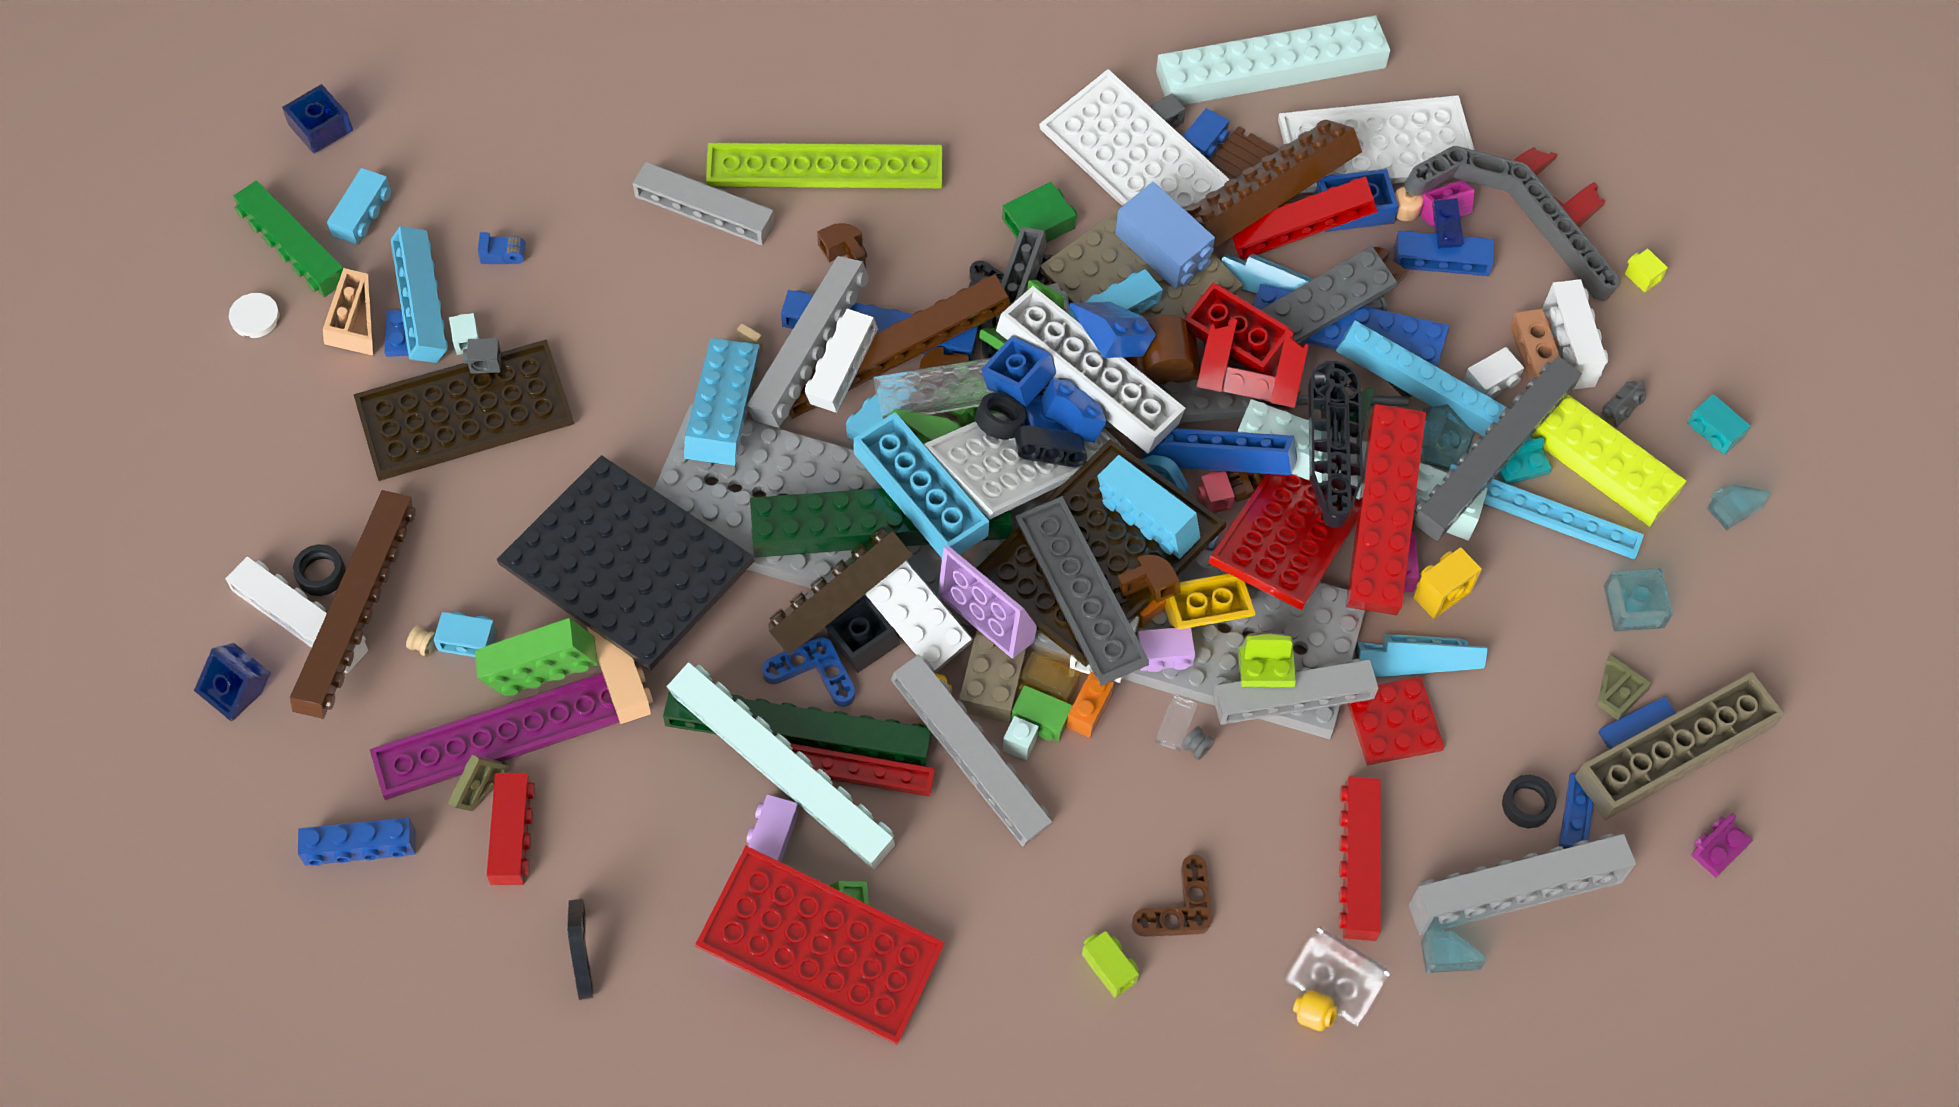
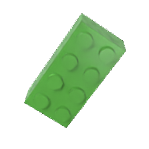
(536, 657)

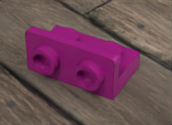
(1721, 846)

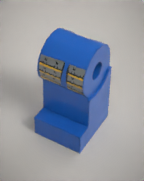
(500, 249)

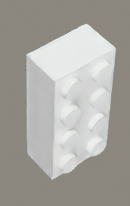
(1576, 330)
(919, 616)

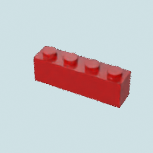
(509, 829)

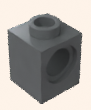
(1170, 110)
(483, 355)

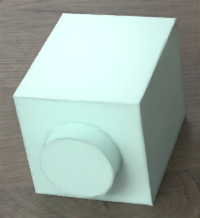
(463, 328)
(1020, 738)

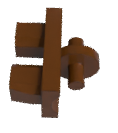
(1245, 489)

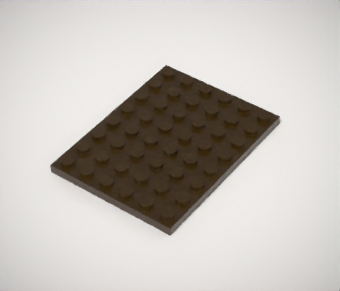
(1108, 537)

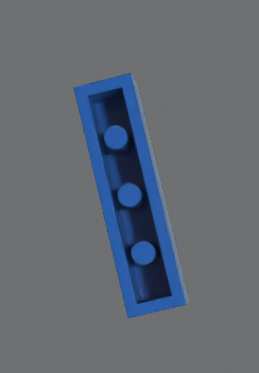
(1421, 252)

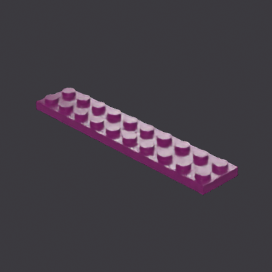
(494, 735)

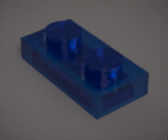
(1447, 223)

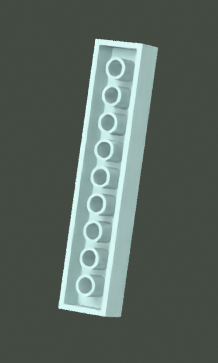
(1273, 60)
(1269, 420)
(776, 761)

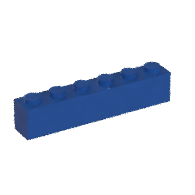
(1229, 451)

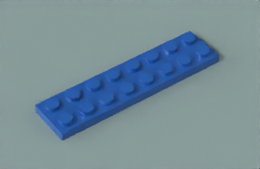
(1414, 334)

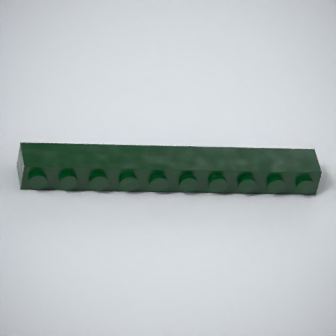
(824, 730)

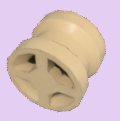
(421, 641)

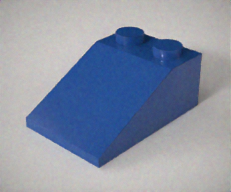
(1114, 329)

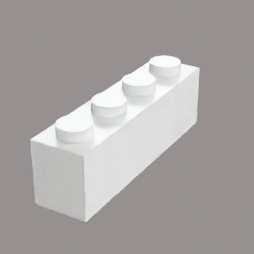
(841, 360)

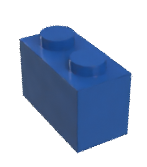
(1208, 132)

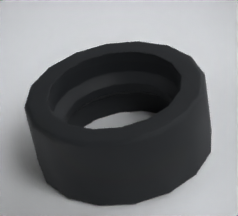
(1004, 404)
(308, 556)
(1534, 783)

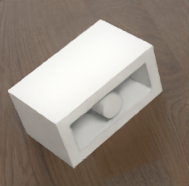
(1494, 373)

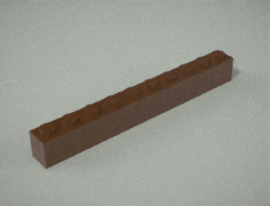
(923, 332)
(352, 605)

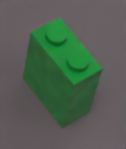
(1041, 210)

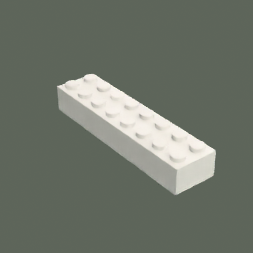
(1123, 392)

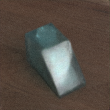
(1736, 504)
(1449, 952)

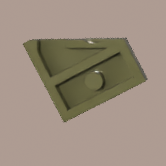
(476, 782)

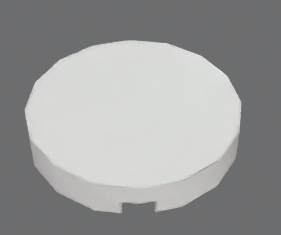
(254, 315)

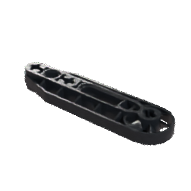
(1329, 395)

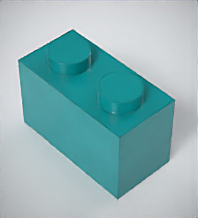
(1718, 424)

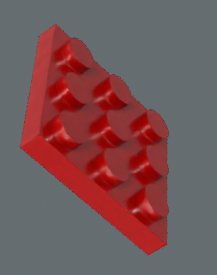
(1396, 722)

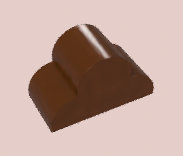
(1171, 354)

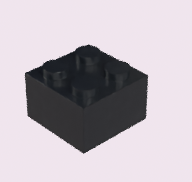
(862, 634)

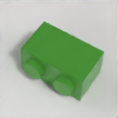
(1042, 711)

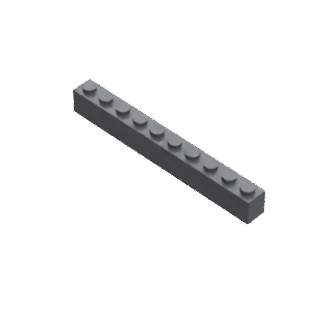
(1496, 449)

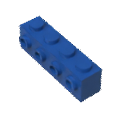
(356, 841)

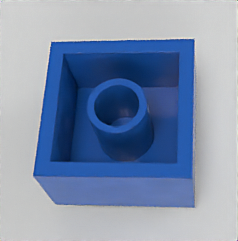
(1019, 370)

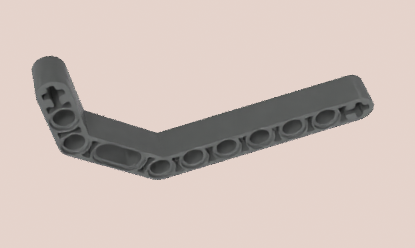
(1534, 201)

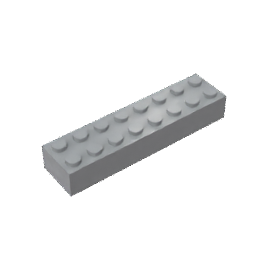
(1521, 883)

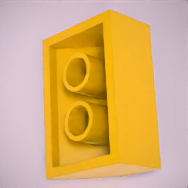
(1209, 602)

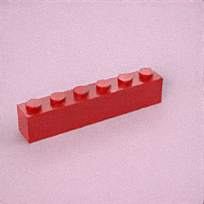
(1306, 218)
(1361, 859)

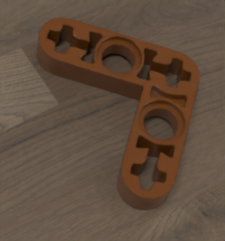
(1191, 907)

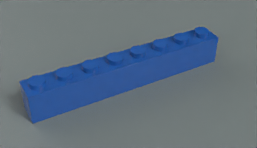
(797, 301)

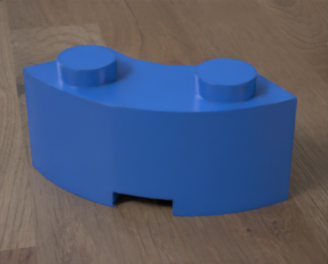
(1073, 409)

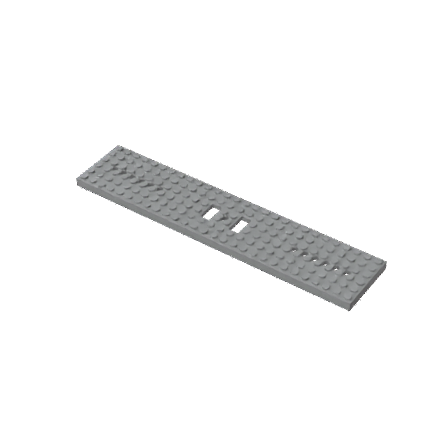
(797, 464)

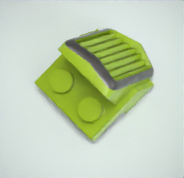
(1267, 660)

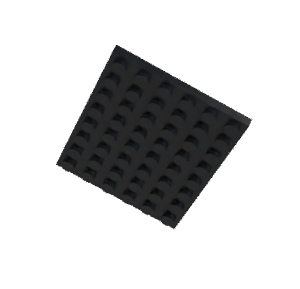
(626, 561)

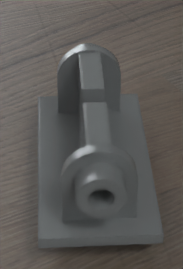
(1631, 396)

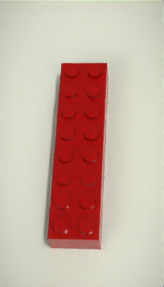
(1385, 510)

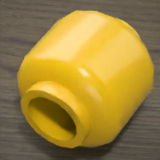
(1315, 1010)

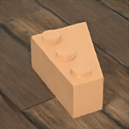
(349, 314)

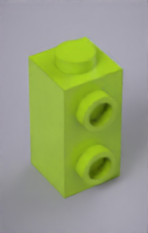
(1109, 963)

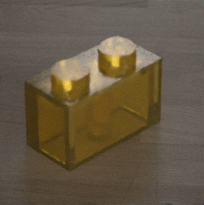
(1049, 677)

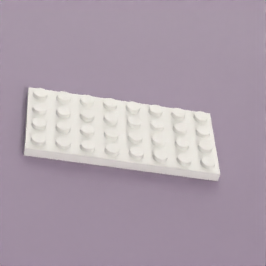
(1389, 133)
(1129, 145)
(994, 472)

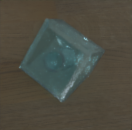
(1444, 437)

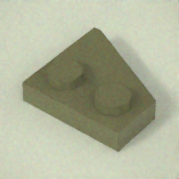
(1620, 688)

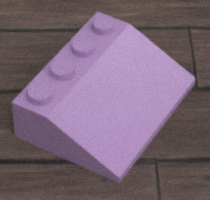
(984, 604)

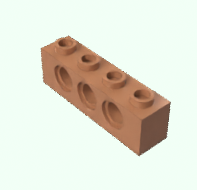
(1524, 328)

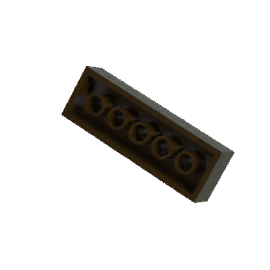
(839, 589)

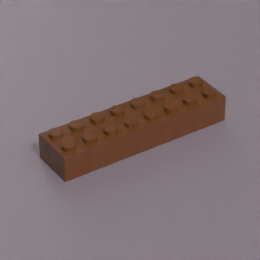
(1275, 179)

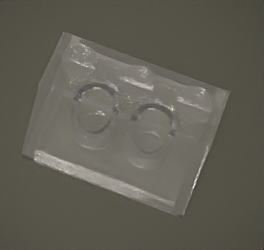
(1340, 972)

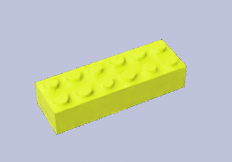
(1609, 461)

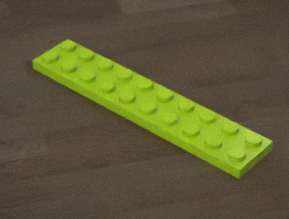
(824, 165)

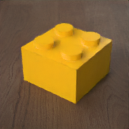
(1446, 582)

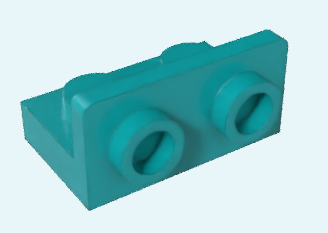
(1526, 463)

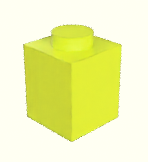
(1645, 270)

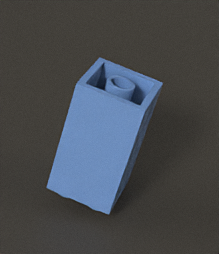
(1164, 235)

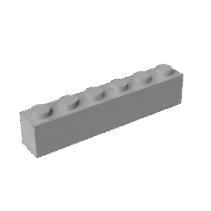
(704, 203)
(1313, 690)

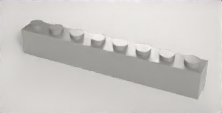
(807, 342)
(971, 750)

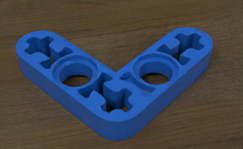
(820, 662)

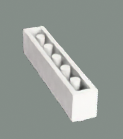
(282, 603)

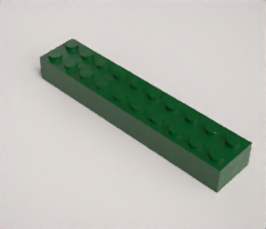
(836, 522)

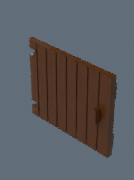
(1241, 153)

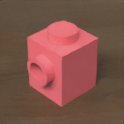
(1216, 491)

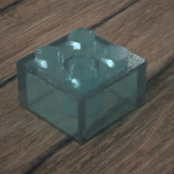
(1638, 600)

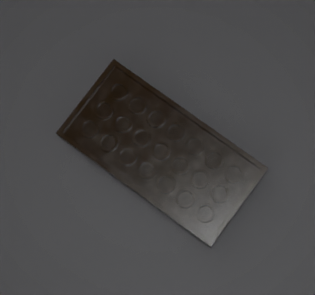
(462, 412)

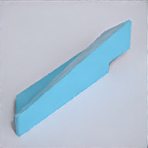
(1263, 271)
(1420, 655)

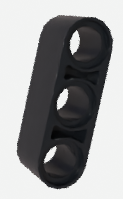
(1050, 446)

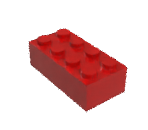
(1257, 335)

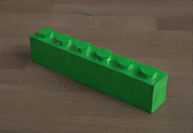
(289, 238)

